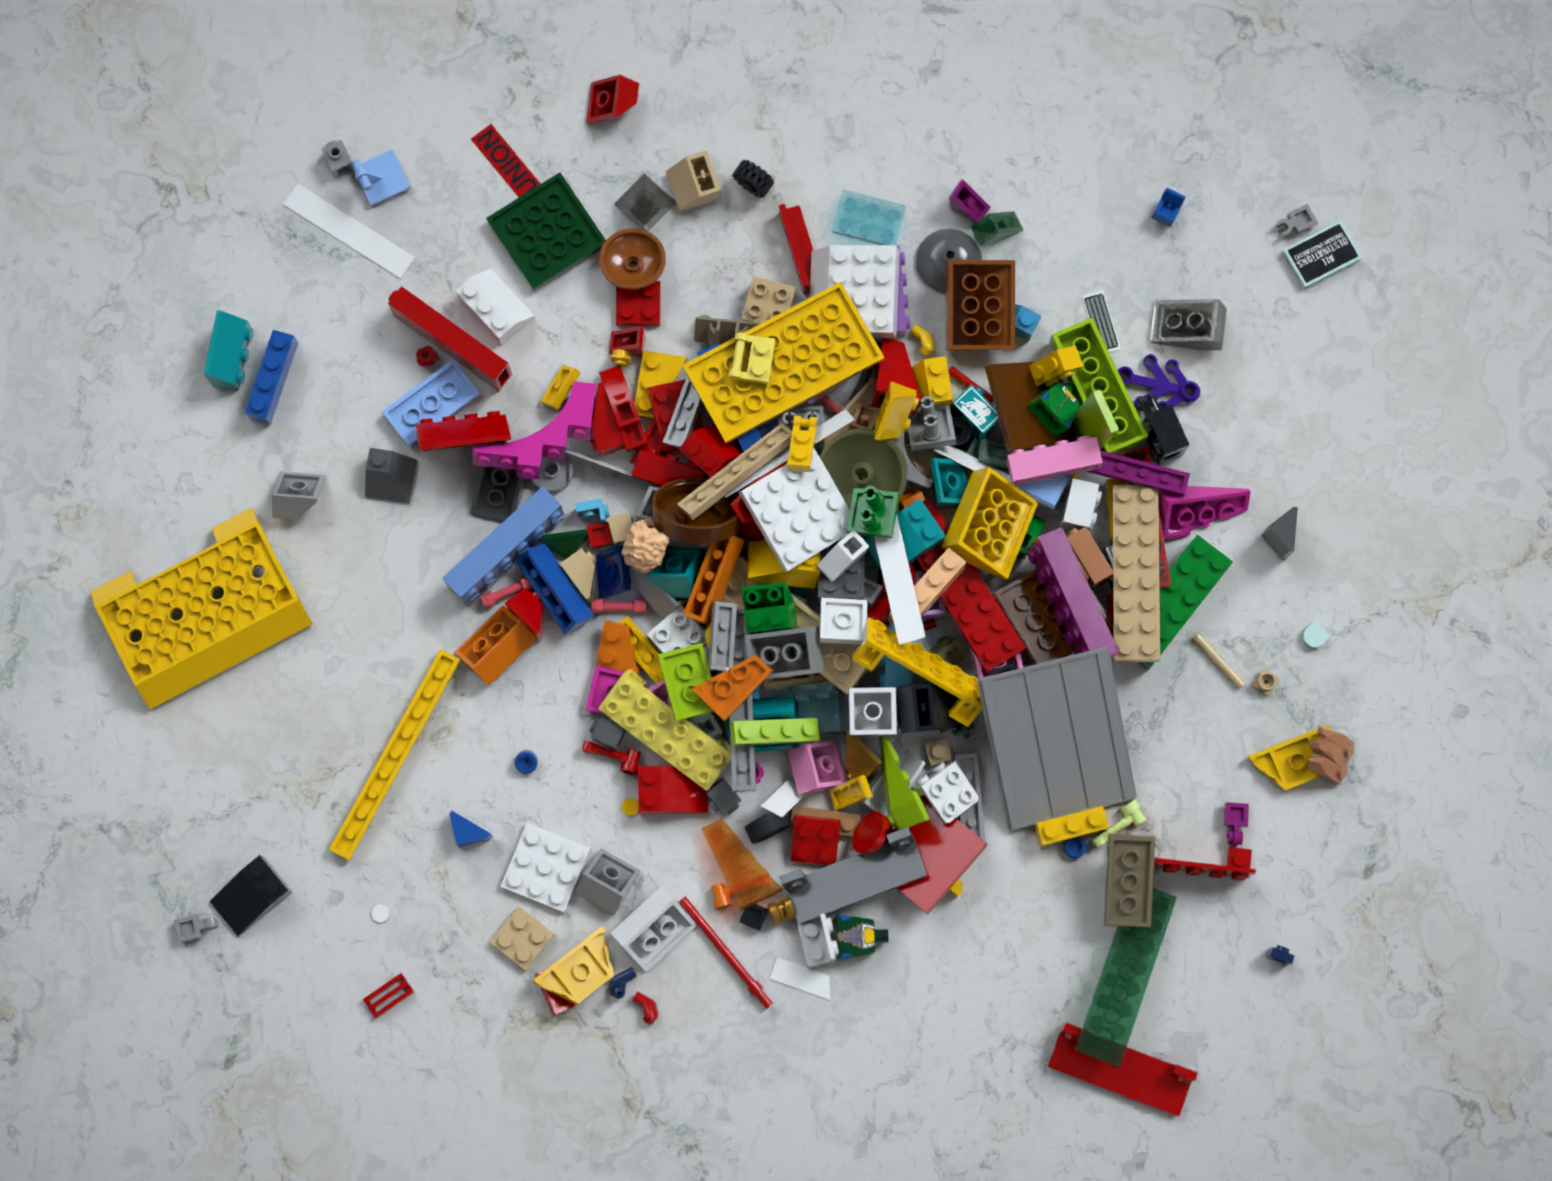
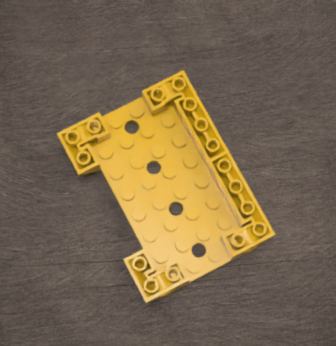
(212, 631)

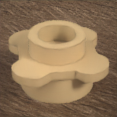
(1270, 677)

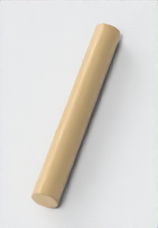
(1219, 661)

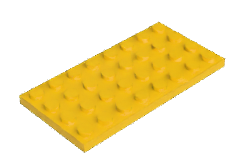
(814, 350)

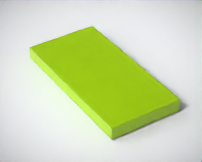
(1095, 419)

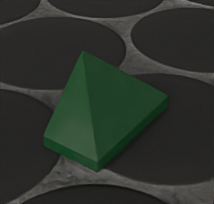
(566, 543)

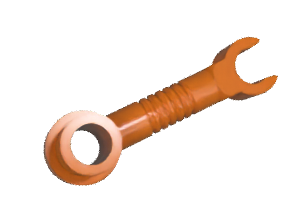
(721, 896)

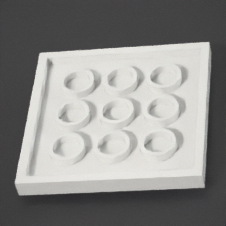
(797, 512)

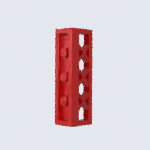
(798, 243)

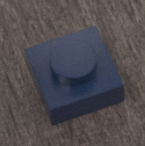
(1280, 954)

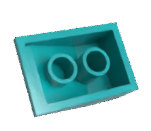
(918, 532)

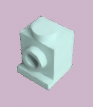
(701, 722)

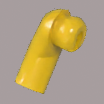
(926, 340)

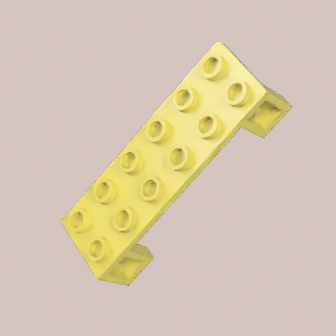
(654, 725)

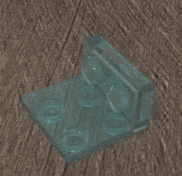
(819, 702)

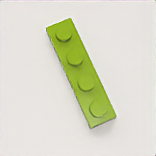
(774, 731)

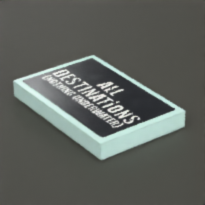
(1322, 254)

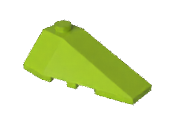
(901, 803)

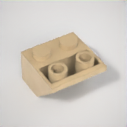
(693, 181)

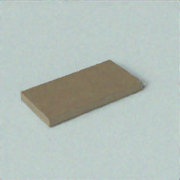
(1129, 880)

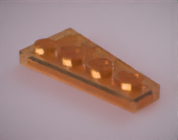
(741, 870)

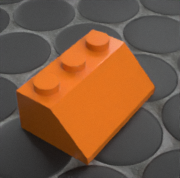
(495, 645)

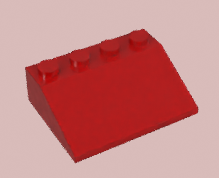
(462, 432)

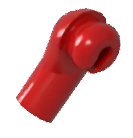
(649, 1007)

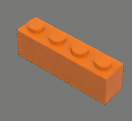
(713, 578)

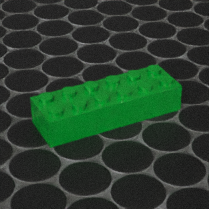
(1191, 581)

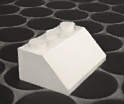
(494, 305)
(653, 928)

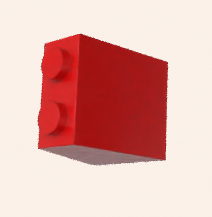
(709, 450)

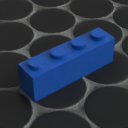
(271, 377)
(554, 588)

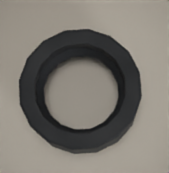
(766, 827)

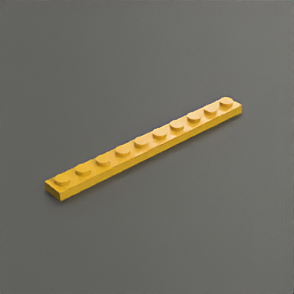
(395, 755)

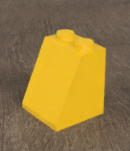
(934, 380)

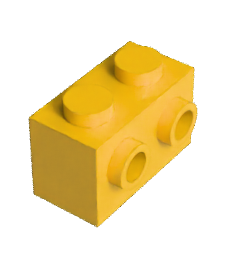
(1056, 366)

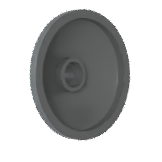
(932, 255)

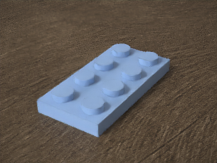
(436, 397)

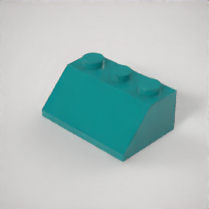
(228, 351)
(772, 709)

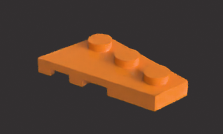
(732, 687)

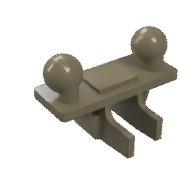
(719, 330)

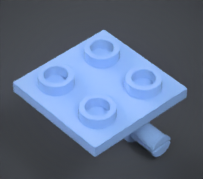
(381, 177)

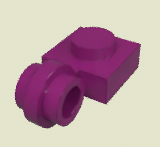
(1235, 816)

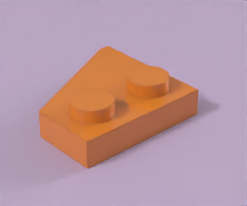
(616, 648)

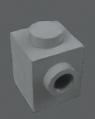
(337, 158)

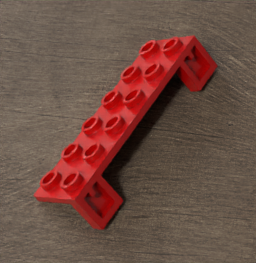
(1237, 865)
(1138, 1077)

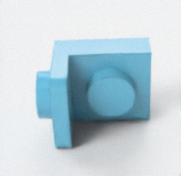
(589, 508)

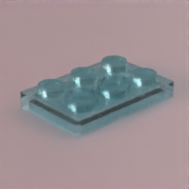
(868, 218)

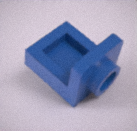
(1168, 207)

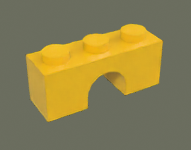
(1071, 826)

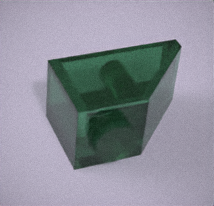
(996, 228)

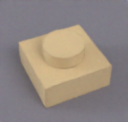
(938, 752)

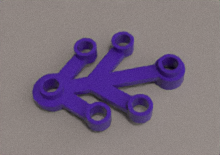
(1161, 383)

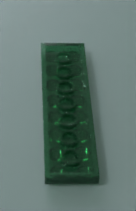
(1123, 985)

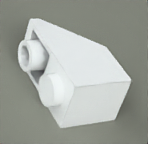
(843, 556)

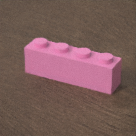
(1054, 461)

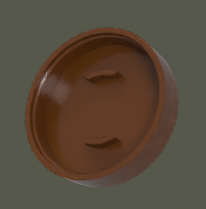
(711, 526)

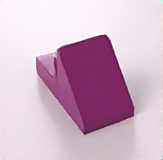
(968, 202)

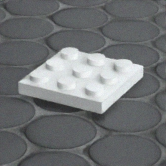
(545, 867)

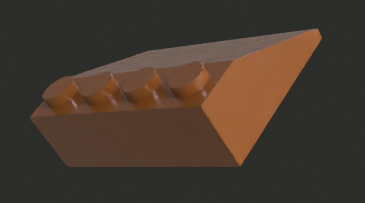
(980, 305)

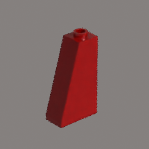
(894, 368)

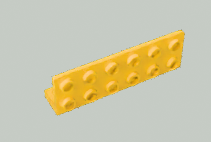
(883, 641)

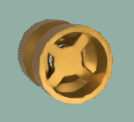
(777, 913)

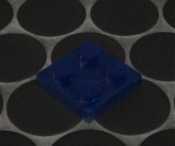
(612, 573)

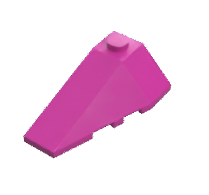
(1199, 508)

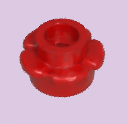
(426, 362)

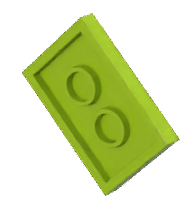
(681, 672)

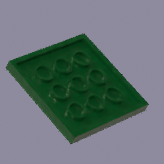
(546, 231)

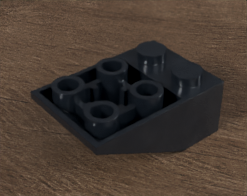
(925, 708)

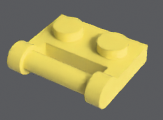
(759, 360)

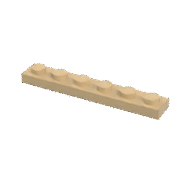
(736, 472)

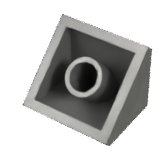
(1282, 533)

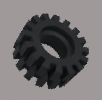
(753, 178)

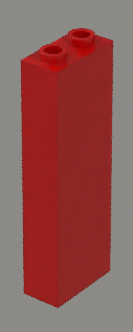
(449, 338)

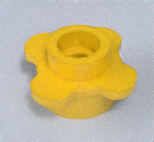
(621, 358)

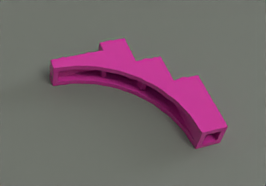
(549, 442)

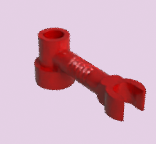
(629, 760)

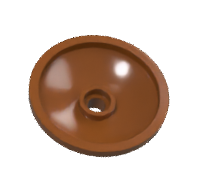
(629, 248)

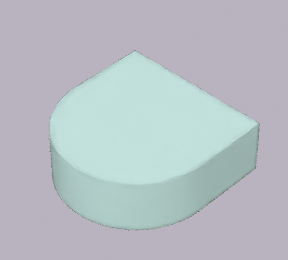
(1314, 635)

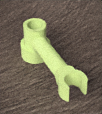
(1132, 815)

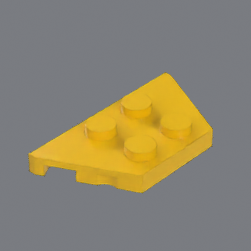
(1288, 761)
(579, 970)

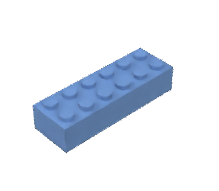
(504, 546)

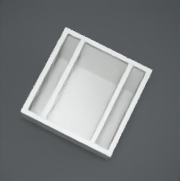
(869, 278)

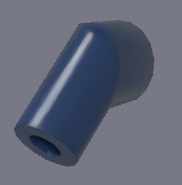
(619, 982)

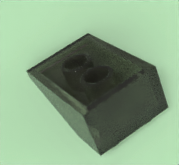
(1189, 323)

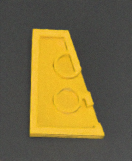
(655, 370)

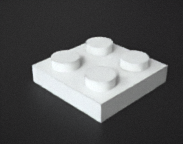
(843, 621)

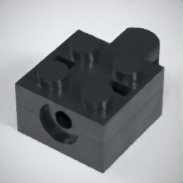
(1164, 430)

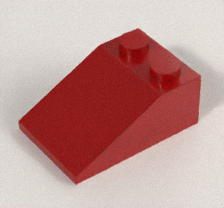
(669, 792)

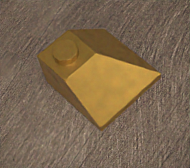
(859, 758)

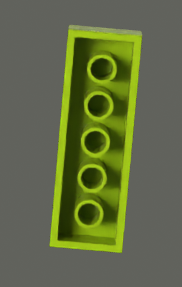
(1101, 373)

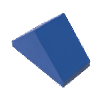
(466, 831)

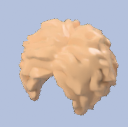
(644, 546)

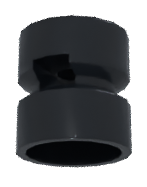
(962, 432)

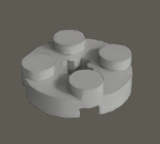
(560, 479)

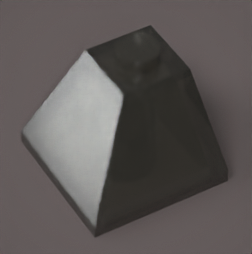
(645, 203)

